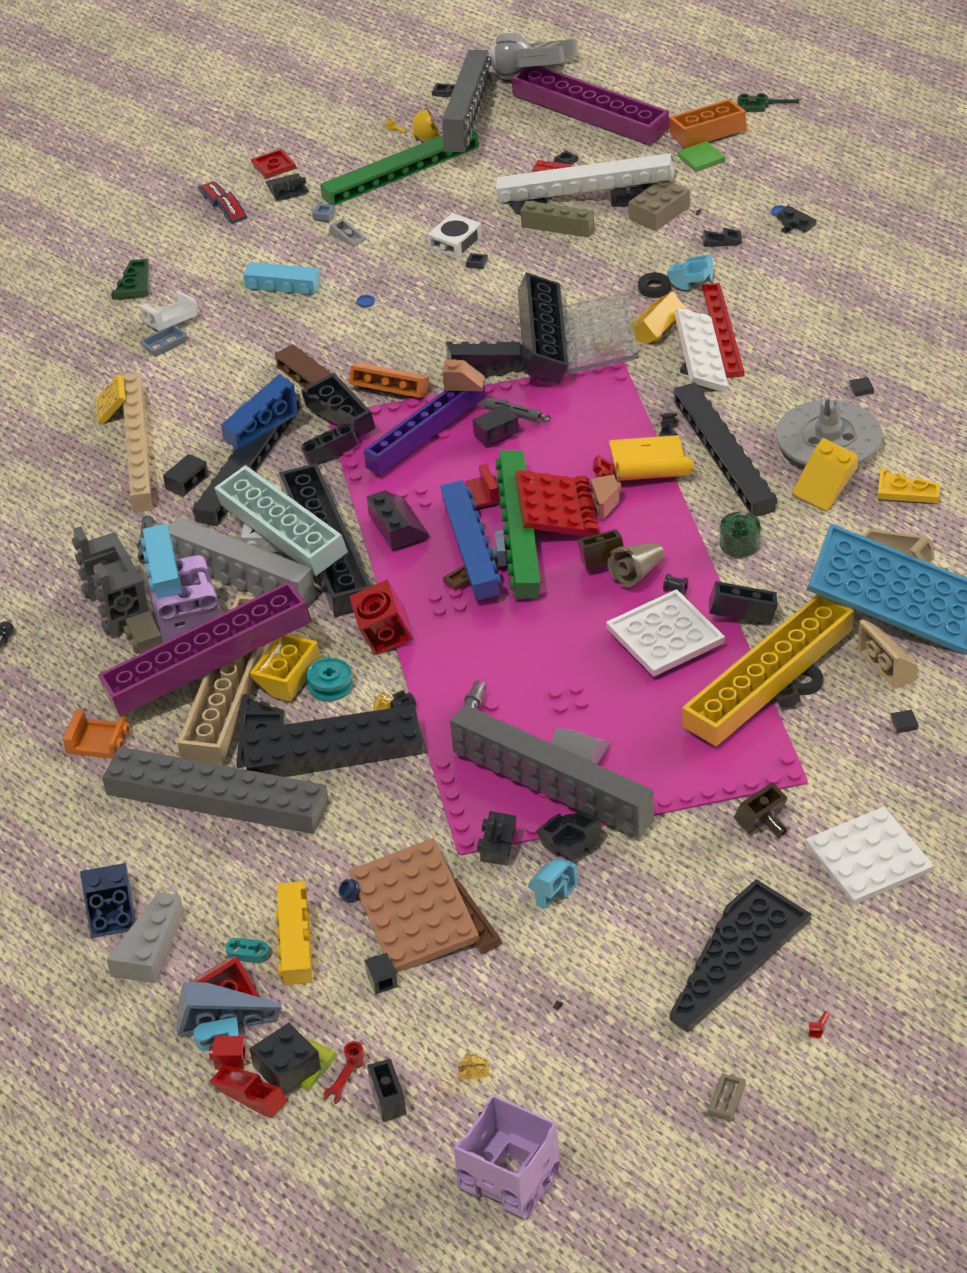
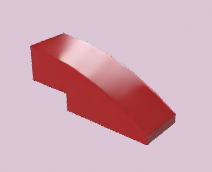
(249, 1090)

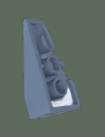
(209, 1003)

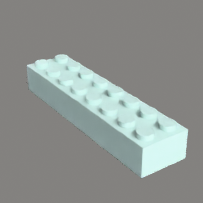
(281, 520)

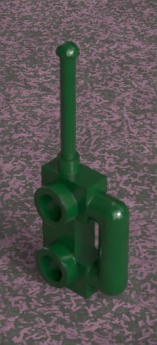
(759, 102)

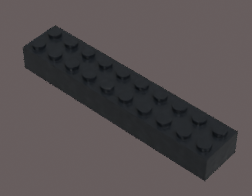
(346, 574)

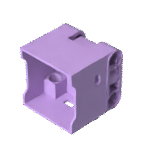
(195, 603)
(513, 1133)

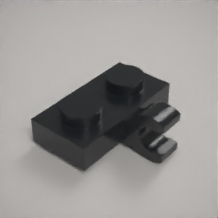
(795, 219)

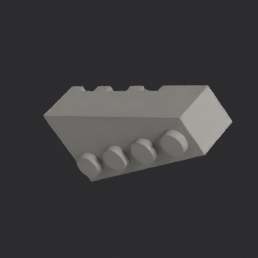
(148, 941)

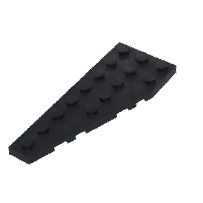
(743, 940)

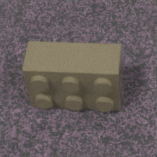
(659, 204)

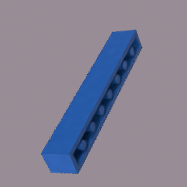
(470, 541)

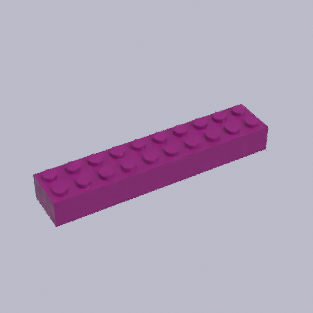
(591, 103)
(204, 648)

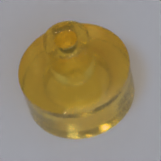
(381, 701)

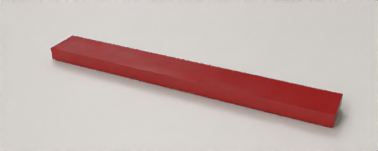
(723, 330)

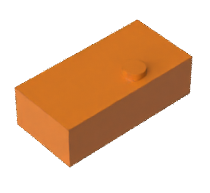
(707, 123)

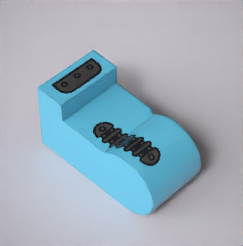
(206, 1032)

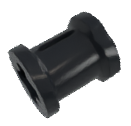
(672, 583)

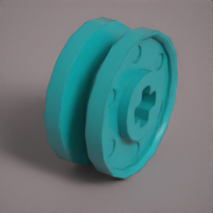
(329, 679)

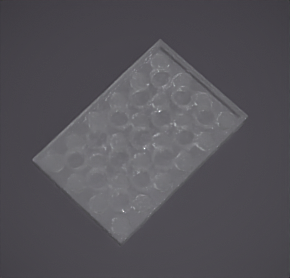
(599, 333)

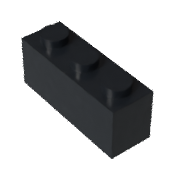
(743, 602)

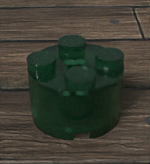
(740, 534)

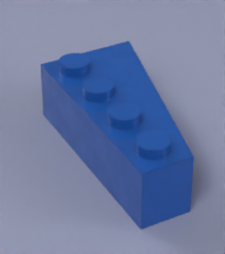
(261, 413)

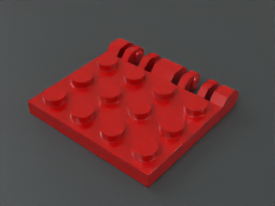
(556, 503)

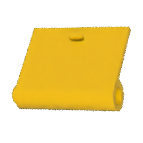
(649, 458)

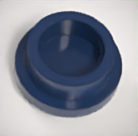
(348, 890)

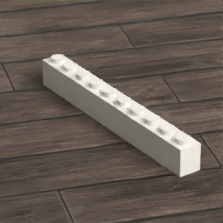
(585, 178)

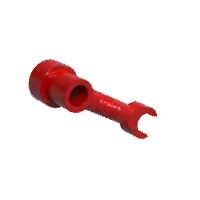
(354, 1059)

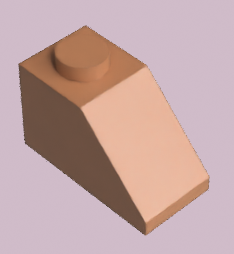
(461, 376)
(605, 494)

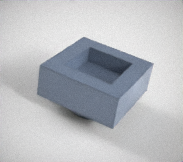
(323, 212)

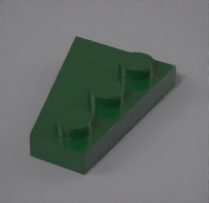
(135, 280)

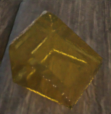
(473, 1067)

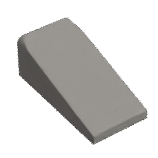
(346, 232)

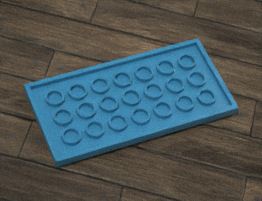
(892, 587)

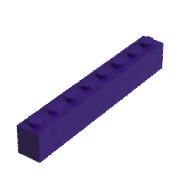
(419, 428)

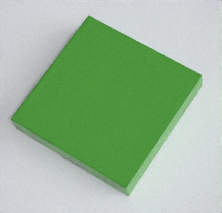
(701, 156)

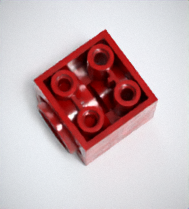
(381, 617)

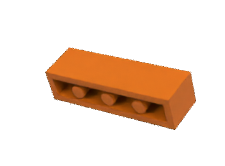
(389, 380)

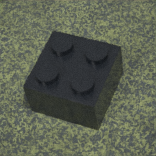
(285, 1058)

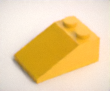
(825, 474)

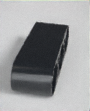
(330, 444)

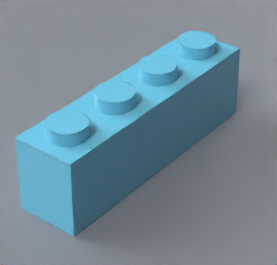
(281, 278)
(161, 561)

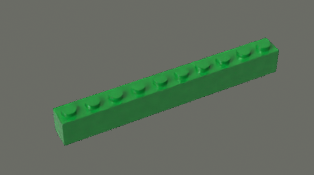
(390, 170)
(518, 540)

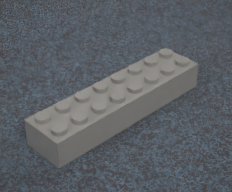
(239, 562)

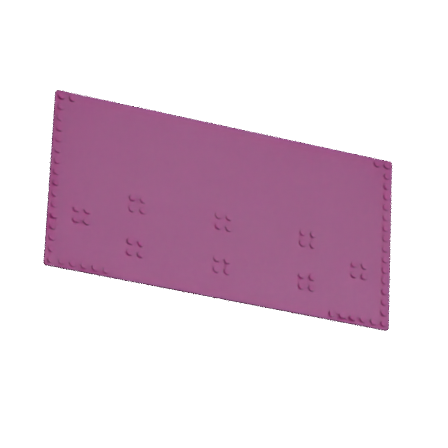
(552, 655)

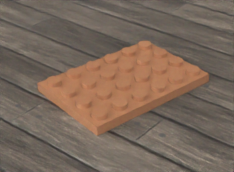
(414, 905)

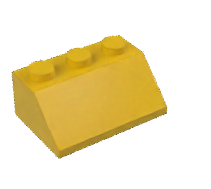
(657, 319)
(285, 666)

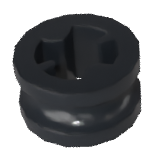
(668, 418)

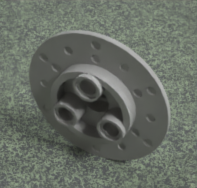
(834, 420)

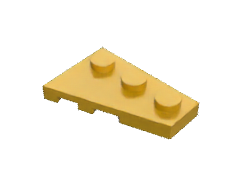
(906, 489)

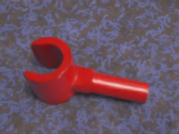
(816, 1029)

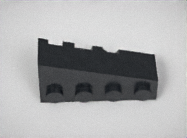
(488, 358)
(338, 404)

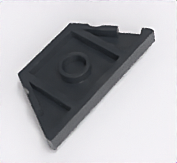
(256, 716)

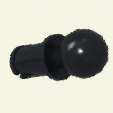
(6, 631)

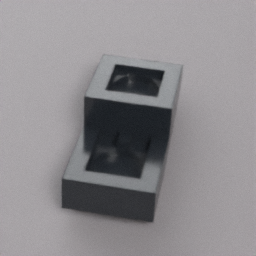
(728, 237)

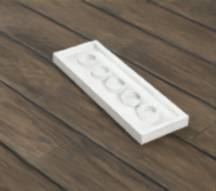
(701, 349)

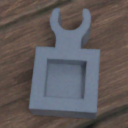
(499, 549)

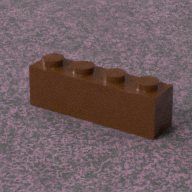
(299, 366)

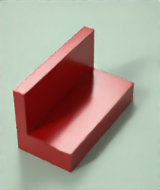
(483, 489)

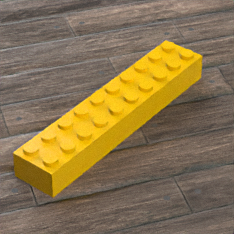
(767, 669)

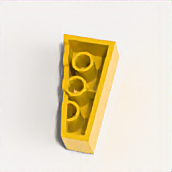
(293, 934)

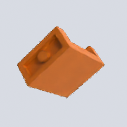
(94, 737)

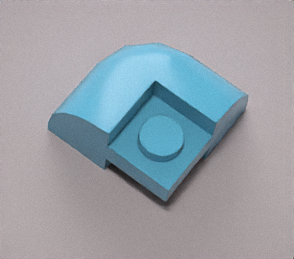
(694, 271)
(553, 879)

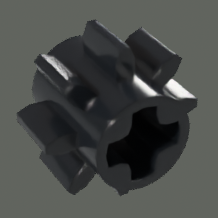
(402, 699)

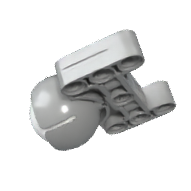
(514, 53)

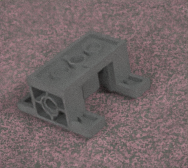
(109, 568)

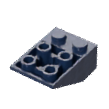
(108, 900)

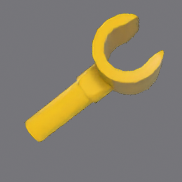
(390, 125)

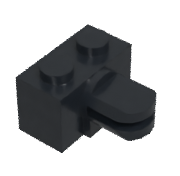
(497, 839)

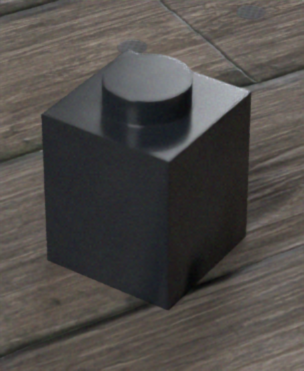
(381, 973)

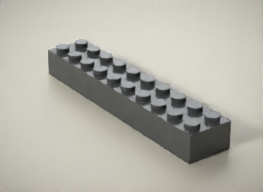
(466, 101)
(552, 771)
(216, 790)

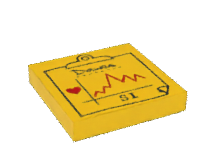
(110, 399)

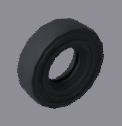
(654, 292)
(813, 686)

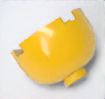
(424, 126)

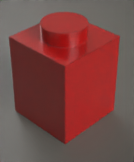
(228, 1051)

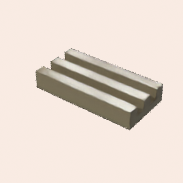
(722, 1113)

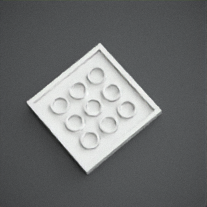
(665, 632)
(869, 855)

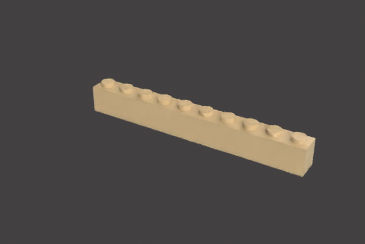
(137, 444)

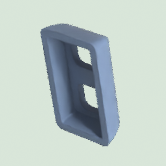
(160, 338)

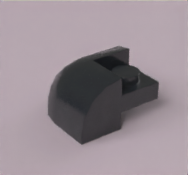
(570, 834)

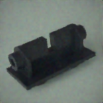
(620, 196)

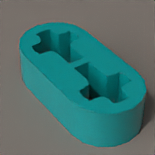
(248, 950)

